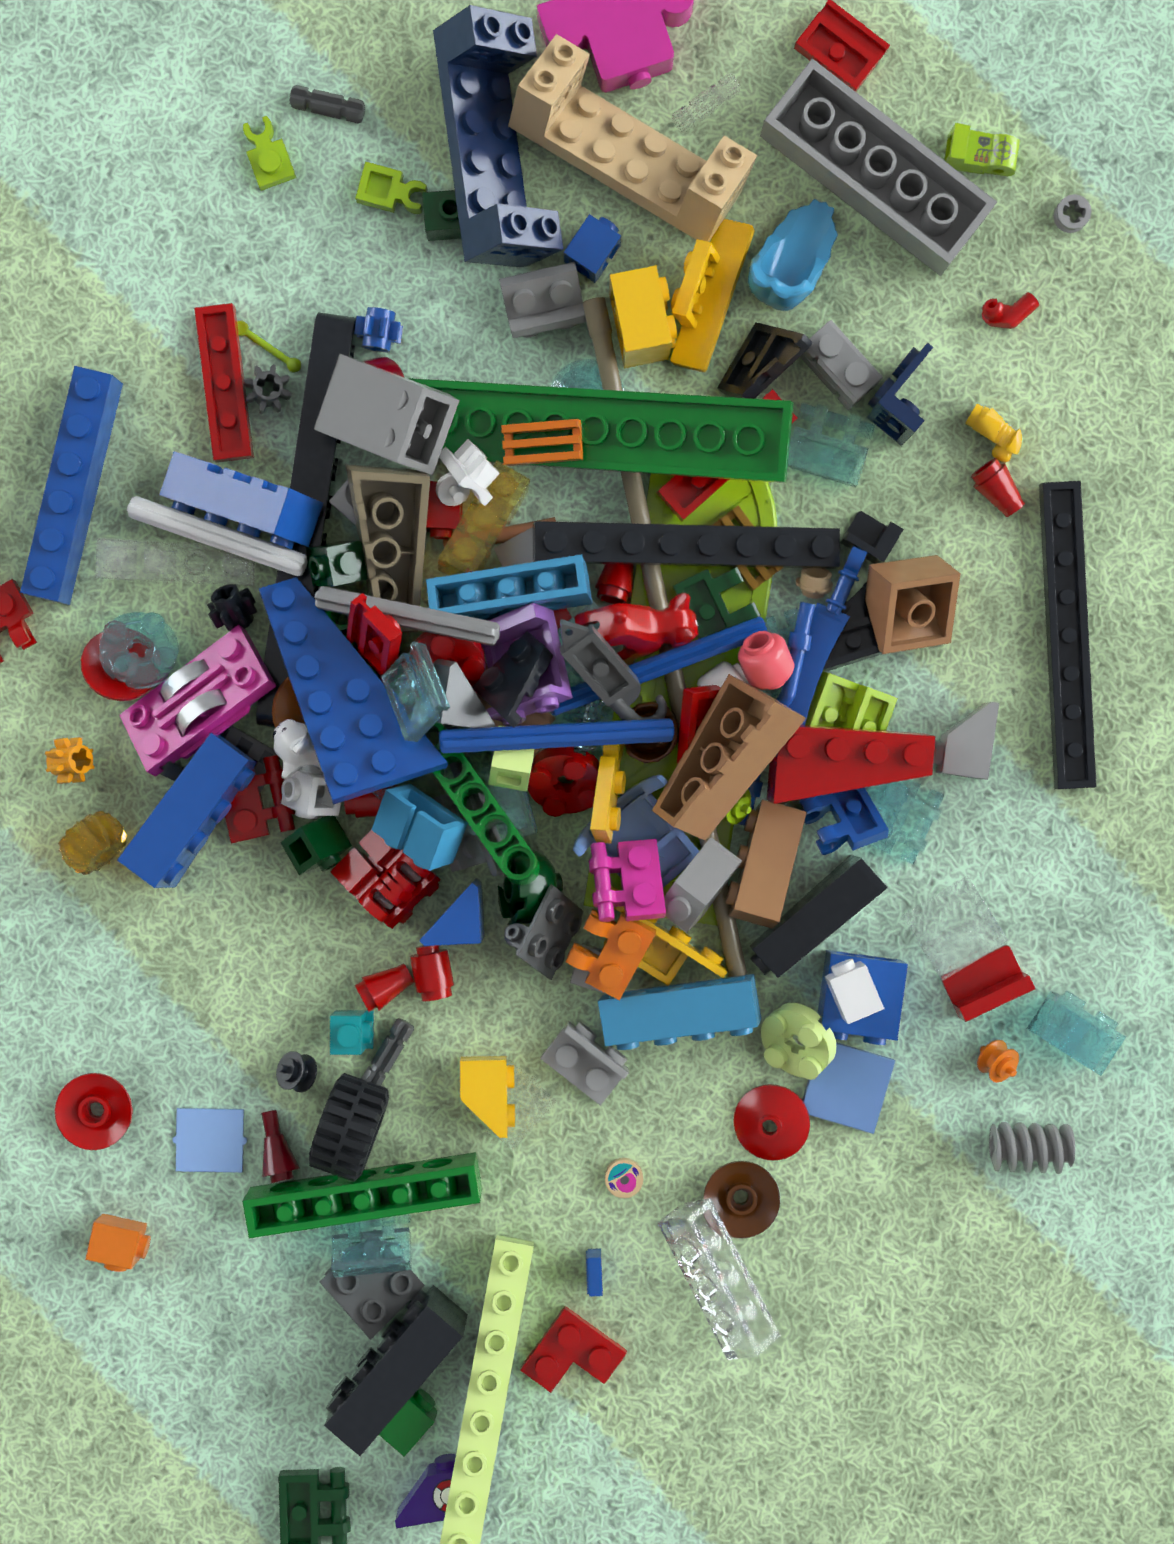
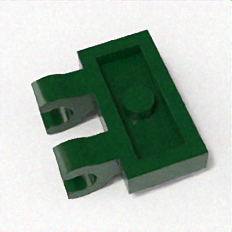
(708, 604)

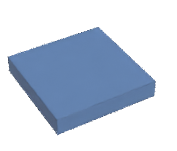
(850, 1088)

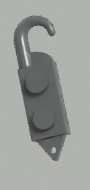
(604, 670)

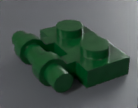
(300, 1506)

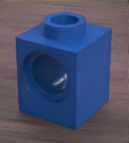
(592, 247)

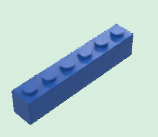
(71, 485)

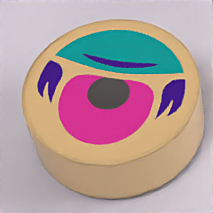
(624, 1178)

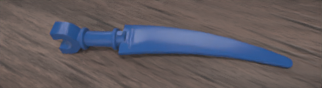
(825, 628)

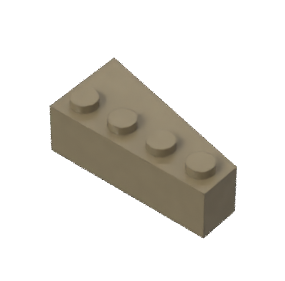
(391, 524)

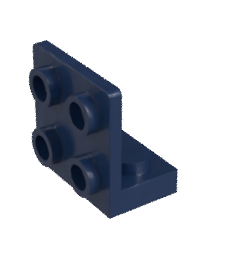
(895, 416)

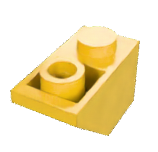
(484, 1090)

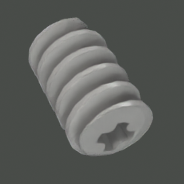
(1031, 1146)

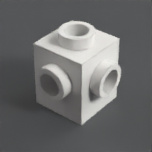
(308, 794)

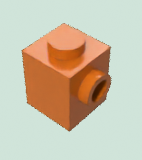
(117, 1242)

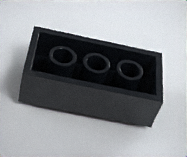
(396, 1369)

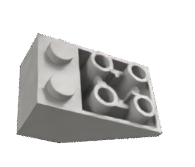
(386, 414)

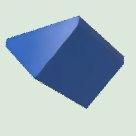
(461, 921)

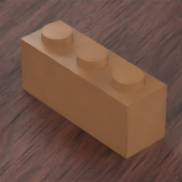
(766, 863)

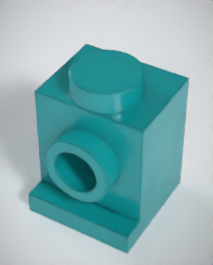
(351, 1032)

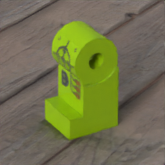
(981, 151)

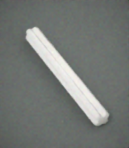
(217, 536)

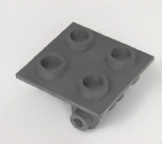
(549, 934)
(372, 1298)

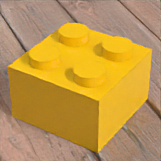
(640, 316)

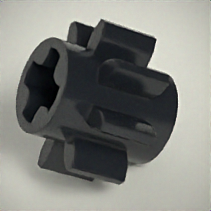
(231, 607)

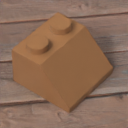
(912, 602)

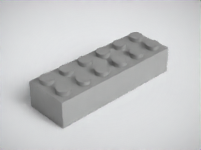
(876, 167)

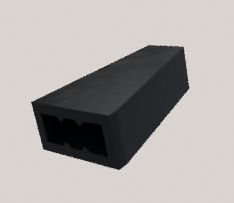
(817, 916)

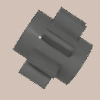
(260, 380)

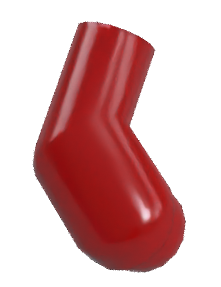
(1008, 316)

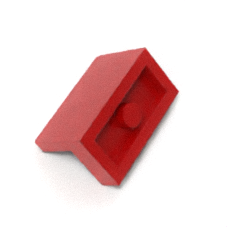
(987, 984)

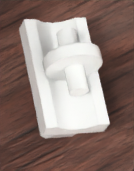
(467, 471)

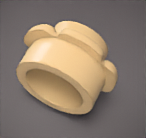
(815, 582)

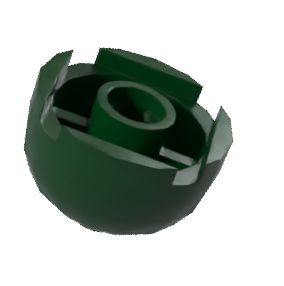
(523, 901)

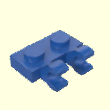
(855, 816)

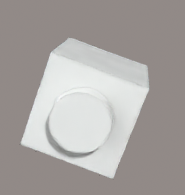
(853, 990)

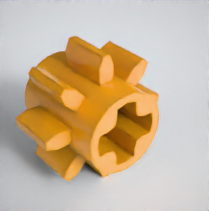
(69, 760)

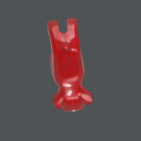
(642, 627)

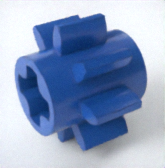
(378, 329)

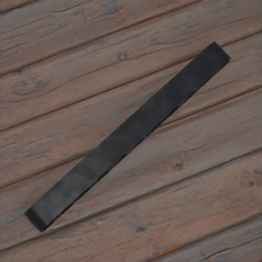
(312, 467)

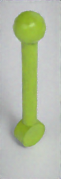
(293, 364)

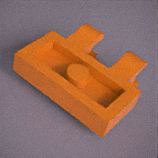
(619, 956)

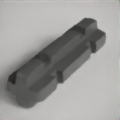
(327, 104)
(388, 1051)

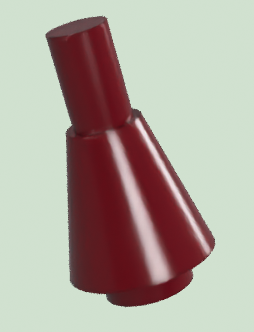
(277, 1155)

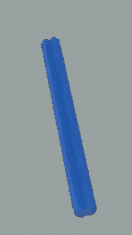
(673, 660)
(556, 735)

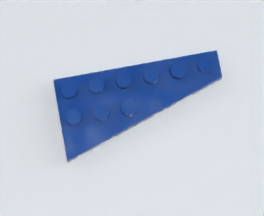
(342, 700)

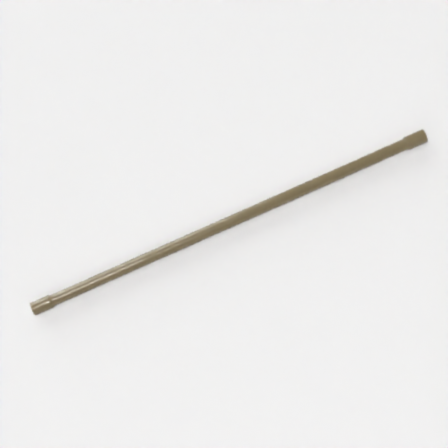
(600, 333)

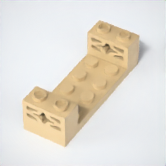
(622, 150)

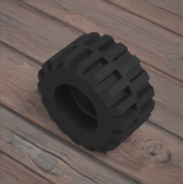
(348, 1127)

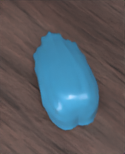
(793, 256)

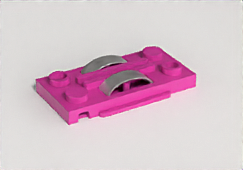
(197, 701)

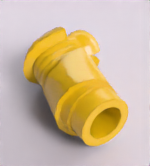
(993, 427)

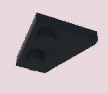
(857, 638)

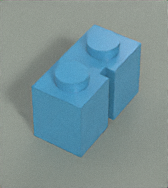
(419, 826)

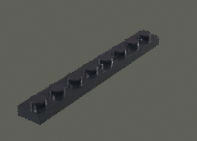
(688, 544)
(1067, 635)

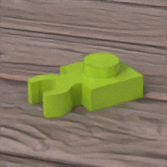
(269, 158)
(383, 188)

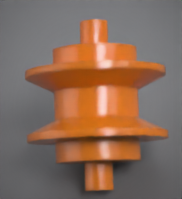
(998, 1061)

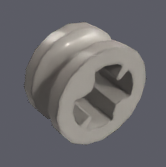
(1081, 206)

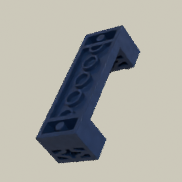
(474, 65)

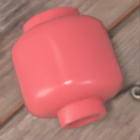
(765, 660)

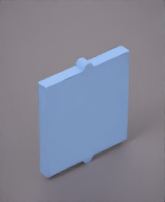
(209, 1140)

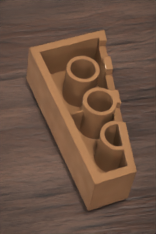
(725, 757)

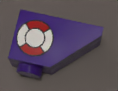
(429, 1495)

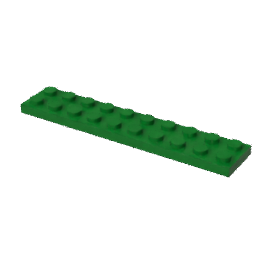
(630, 429)

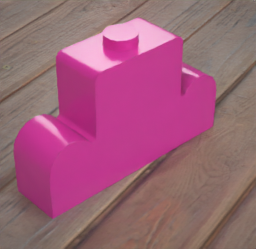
(622, 36)

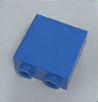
(889, 980)

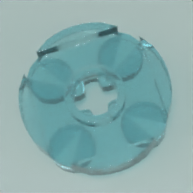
(138, 628)

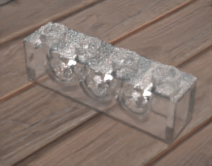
(719, 1279)

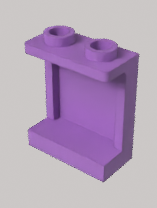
(554, 682)

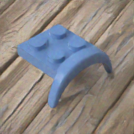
(641, 823)

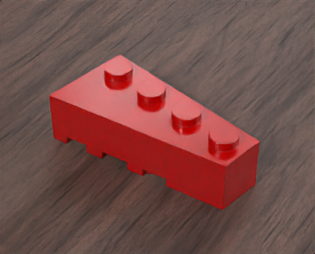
(845, 759)

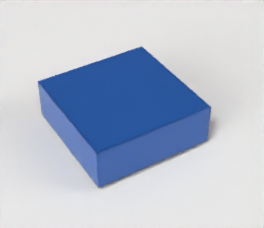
(594, 1272)

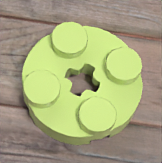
(785, 1053)

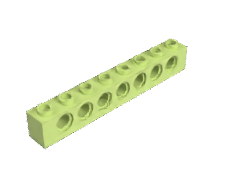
(487, 1391)

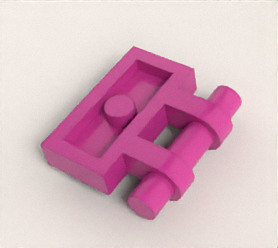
(640, 880)

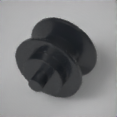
(296, 1072)

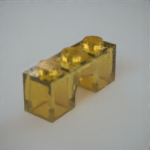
(481, 525)

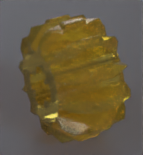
(92, 842)

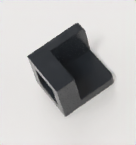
(872, 537)

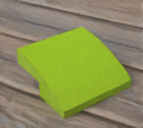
(849, 705)

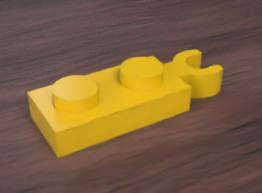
(610, 783)

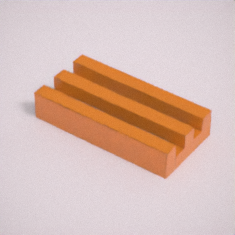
(510, 444)

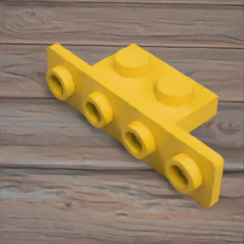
(707, 292)
(671, 949)

